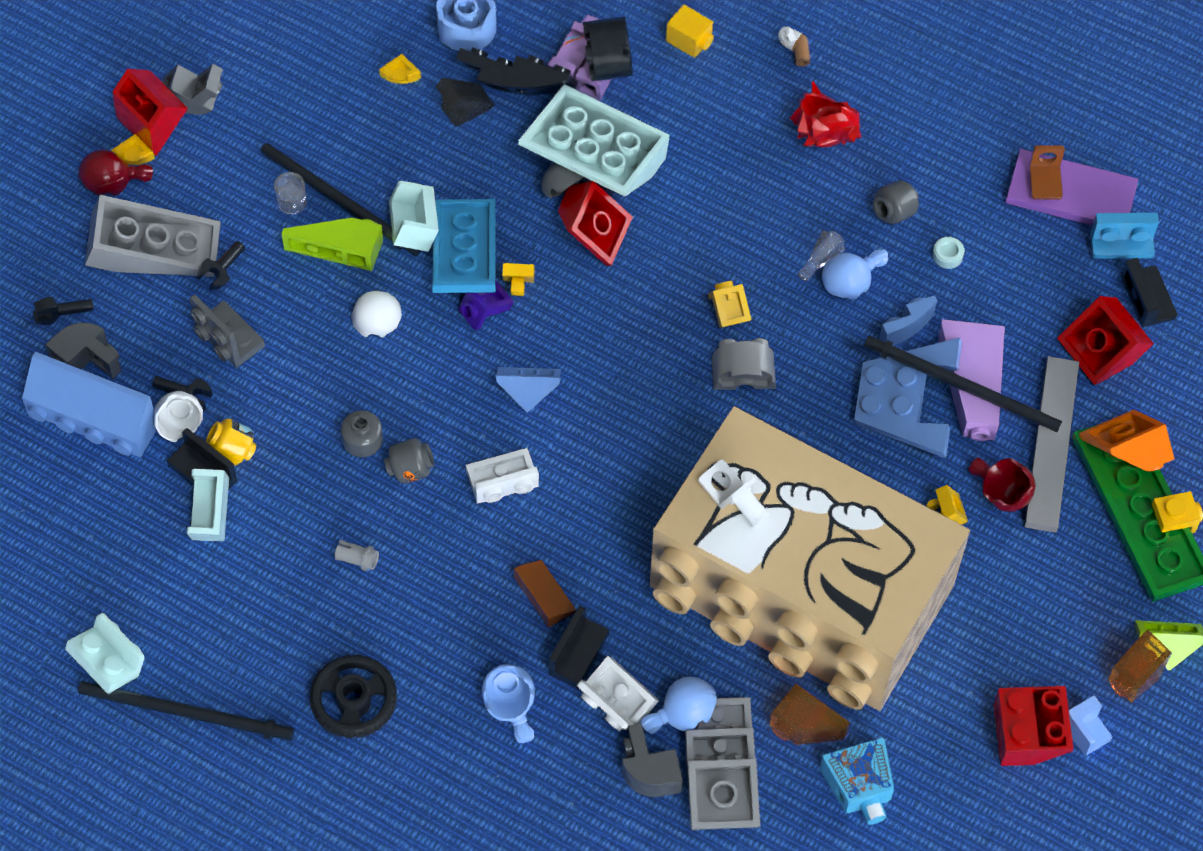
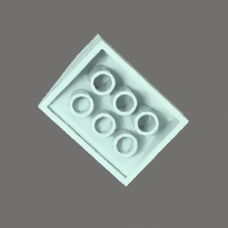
(597, 141)

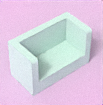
(413, 216)
(209, 505)

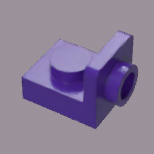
(478, 306)

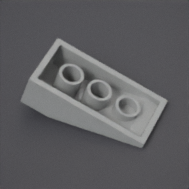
(149, 239)

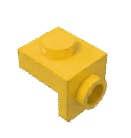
(1177, 512)

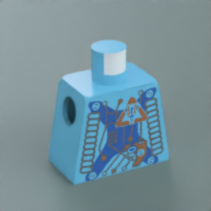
(860, 778)

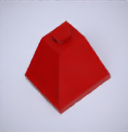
(595, 219)

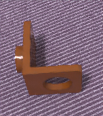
(1046, 173)

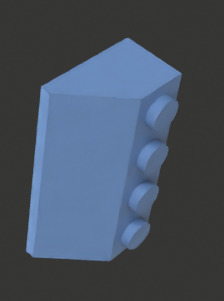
(88, 405)

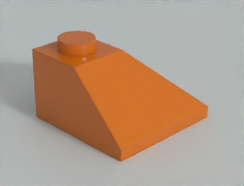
(1133, 439)

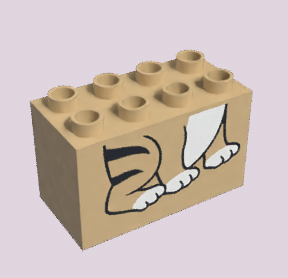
(827, 581)

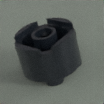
(608, 48)

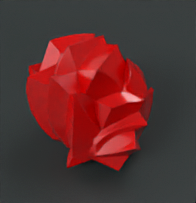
(825, 120)

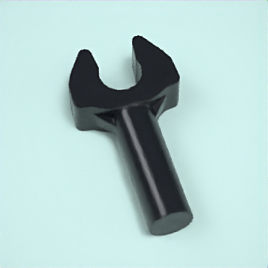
(219, 267)
(48, 310)
(197, 387)

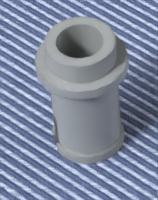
(357, 555)

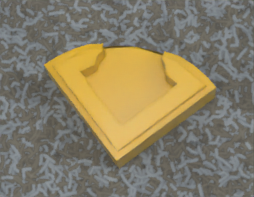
(400, 71)
(134, 151)

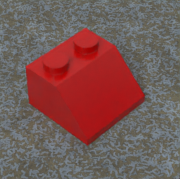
(1105, 339)

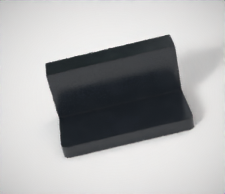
(1147, 293)
(199, 455)
(577, 649)

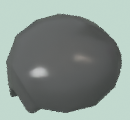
(558, 179)

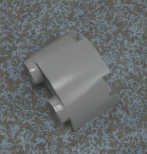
(743, 364)

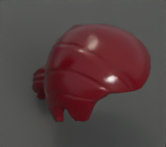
(109, 173)
(1006, 483)

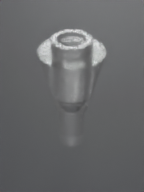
(826, 247)

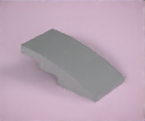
(723, 768)

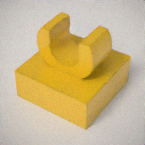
(518, 275)
(950, 504)

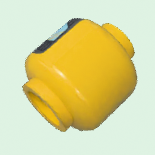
(232, 440)

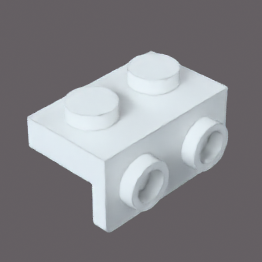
(502, 476)
(617, 694)

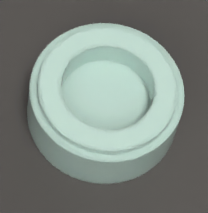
(948, 252)

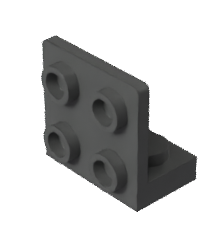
(226, 331)

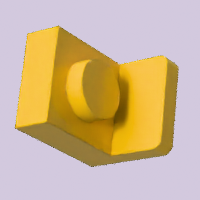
(730, 304)

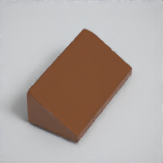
(543, 592)

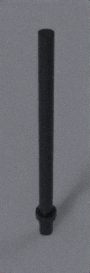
(329, 191)
(887, 349)
(268, 729)

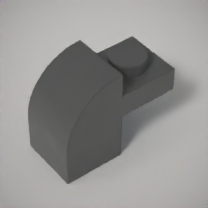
(195, 90)
(84, 343)
(648, 773)

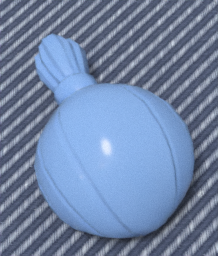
(849, 274)
(508, 697)
(684, 706)

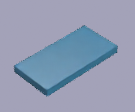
(465, 246)

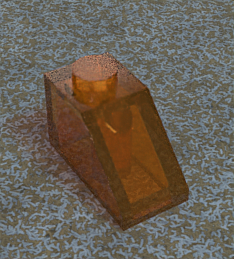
(1140, 667)
(807, 719)

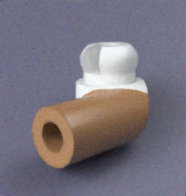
(797, 43)

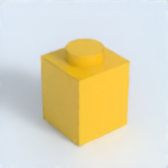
(689, 31)

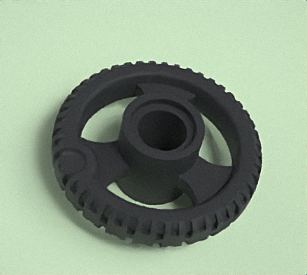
(329, 681)

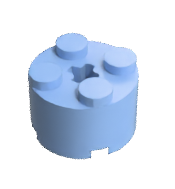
(466, 23)

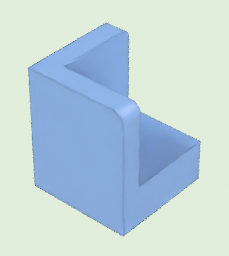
(1087, 728)

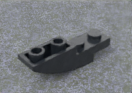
(521, 77)

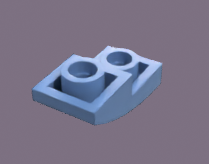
(916, 316)

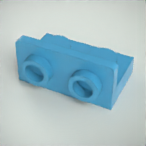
(1123, 235)

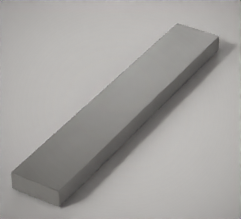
(1052, 447)

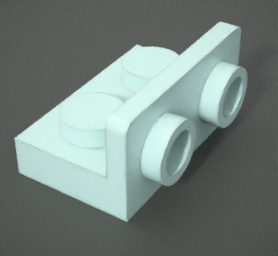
(106, 654)

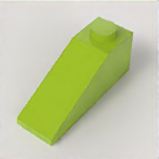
(340, 241)

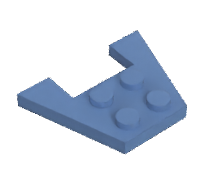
(893, 398)

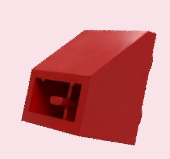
(147, 107)
(1032, 724)

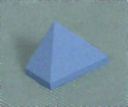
(528, 385)

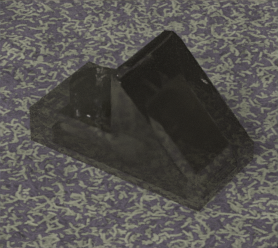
(463, 100)

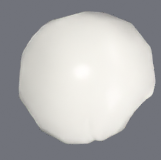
(376, 313)
(175, 413)

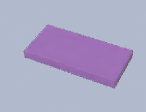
(1084, 191)

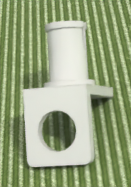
(736, 493)

